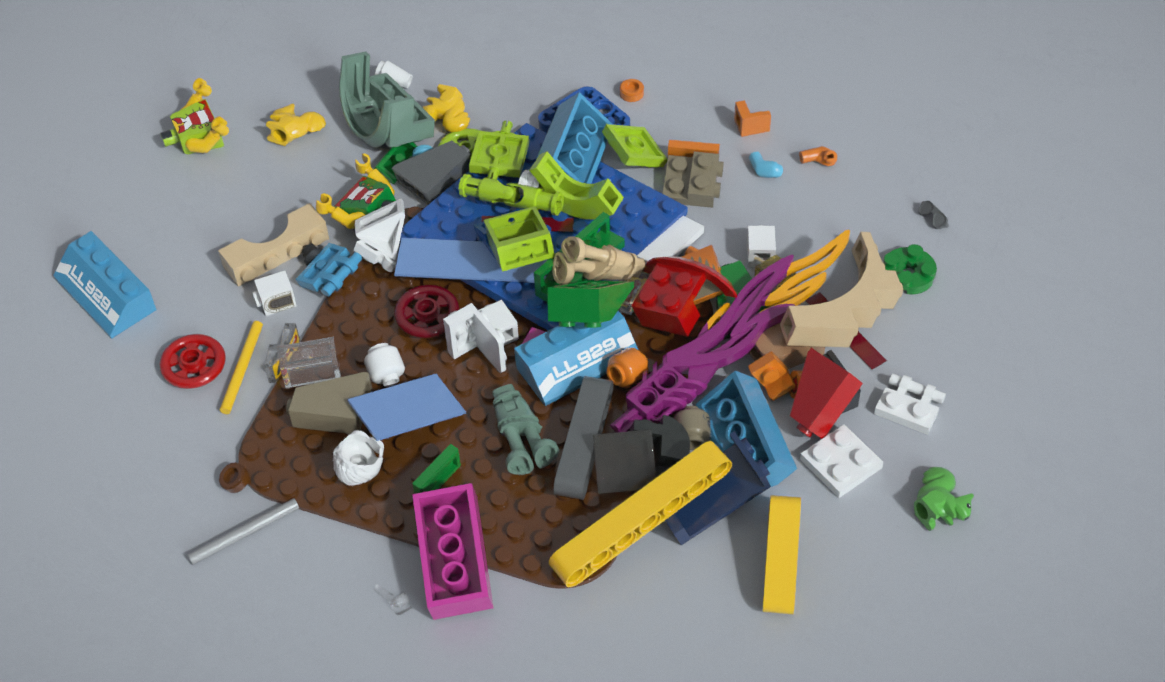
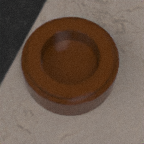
(234, 477)

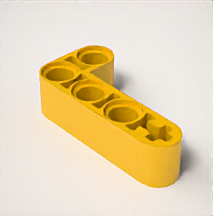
(781, 554)

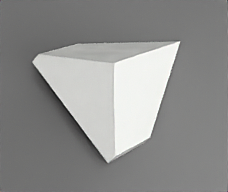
(382, 228)

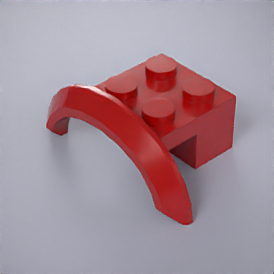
(670, 290)

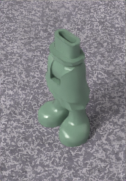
(518, 420)

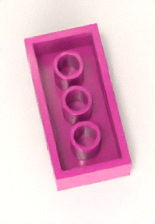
(452, 551)

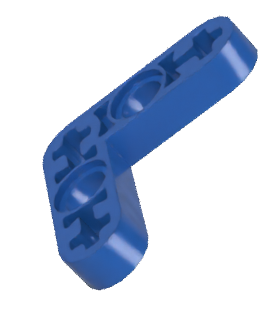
(597, 99)

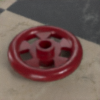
(425, 310)

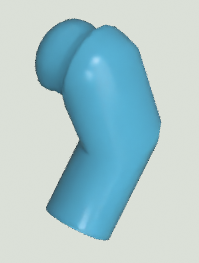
(765, 168)

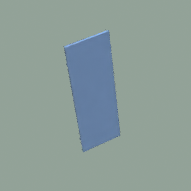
(456, 261)

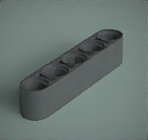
(578, 452)

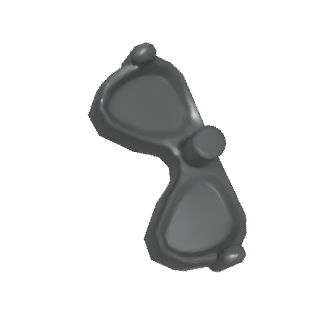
(939, 219)

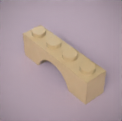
(249, 260)

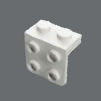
(472, 329)

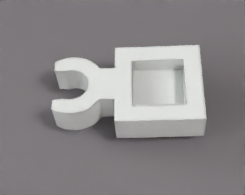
(373, 255)

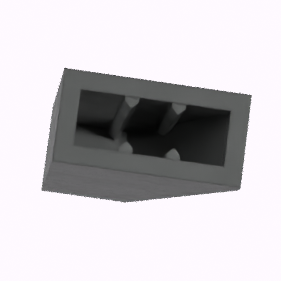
(433, 170)

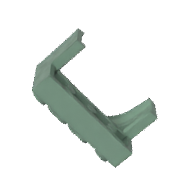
(400, 117)

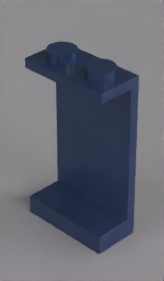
(731, 492)

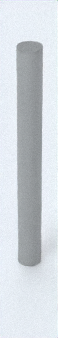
(243, 531)

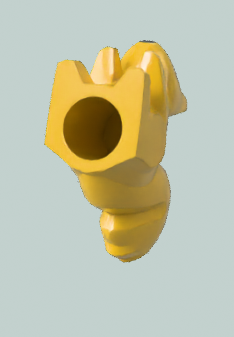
(449, 108)
(289, 126)

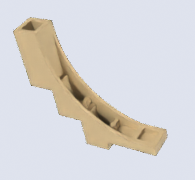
(839, 320)

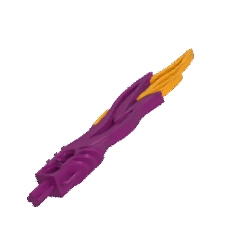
(746, 329)

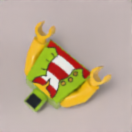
(195, 124)

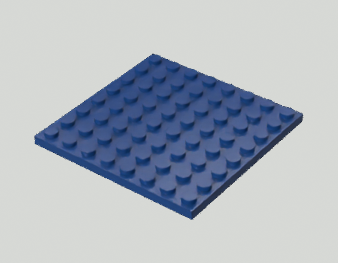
(638, 219)

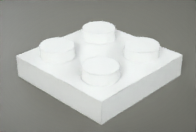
(841, 461)

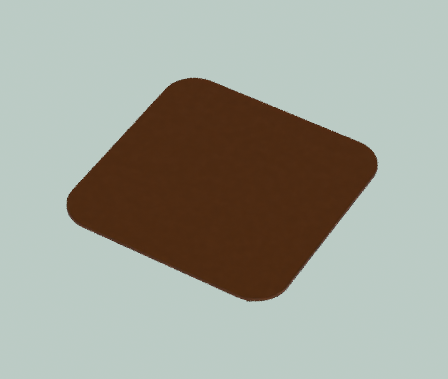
(517, 512)

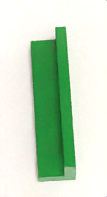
(590, 237)

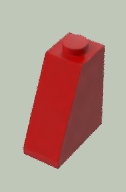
(822, 394)

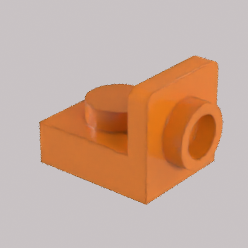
(772, 375)

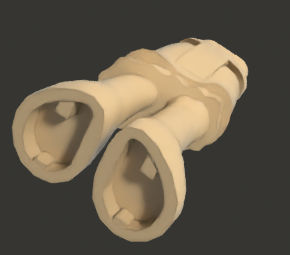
(603, 263)

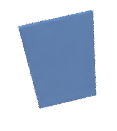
(406, 407)

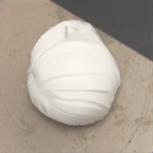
(355, 459)

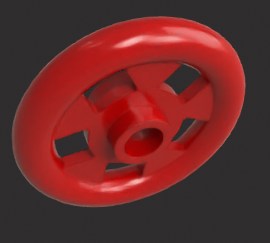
(192, 361)

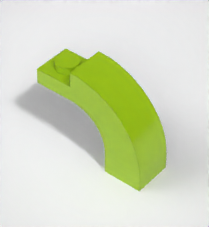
(580, 199)

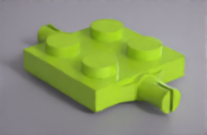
(499, 153)

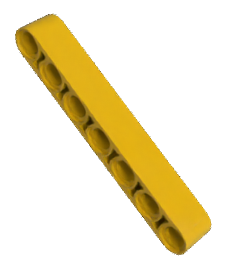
(640, 514)

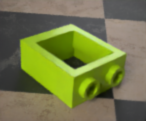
(508, 238)

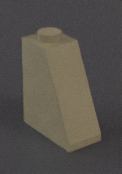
(326, 404)

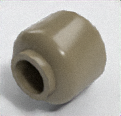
(696, 424)

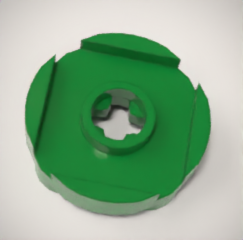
(914, 258)

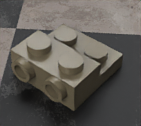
(693, 179)

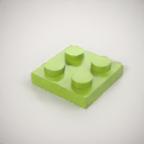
(634, 146)

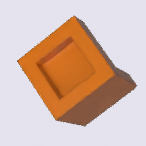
(751, 123)

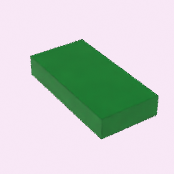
(438, 471)

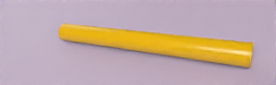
(241, 367)

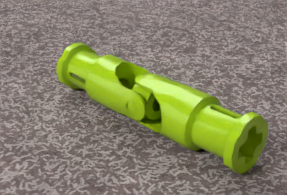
(494, 191)

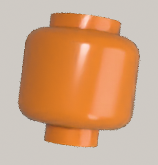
(627, 367)

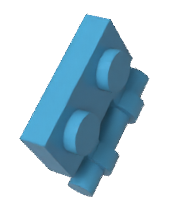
(322, 269)

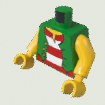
(363, 198)

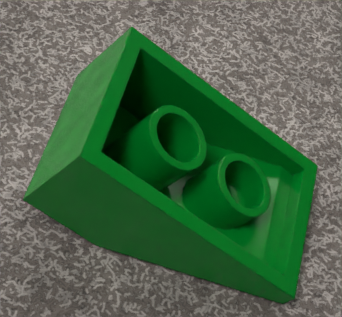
(586, 302)

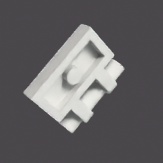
(908, 410)

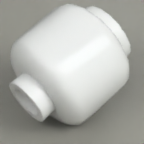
(384, 364)

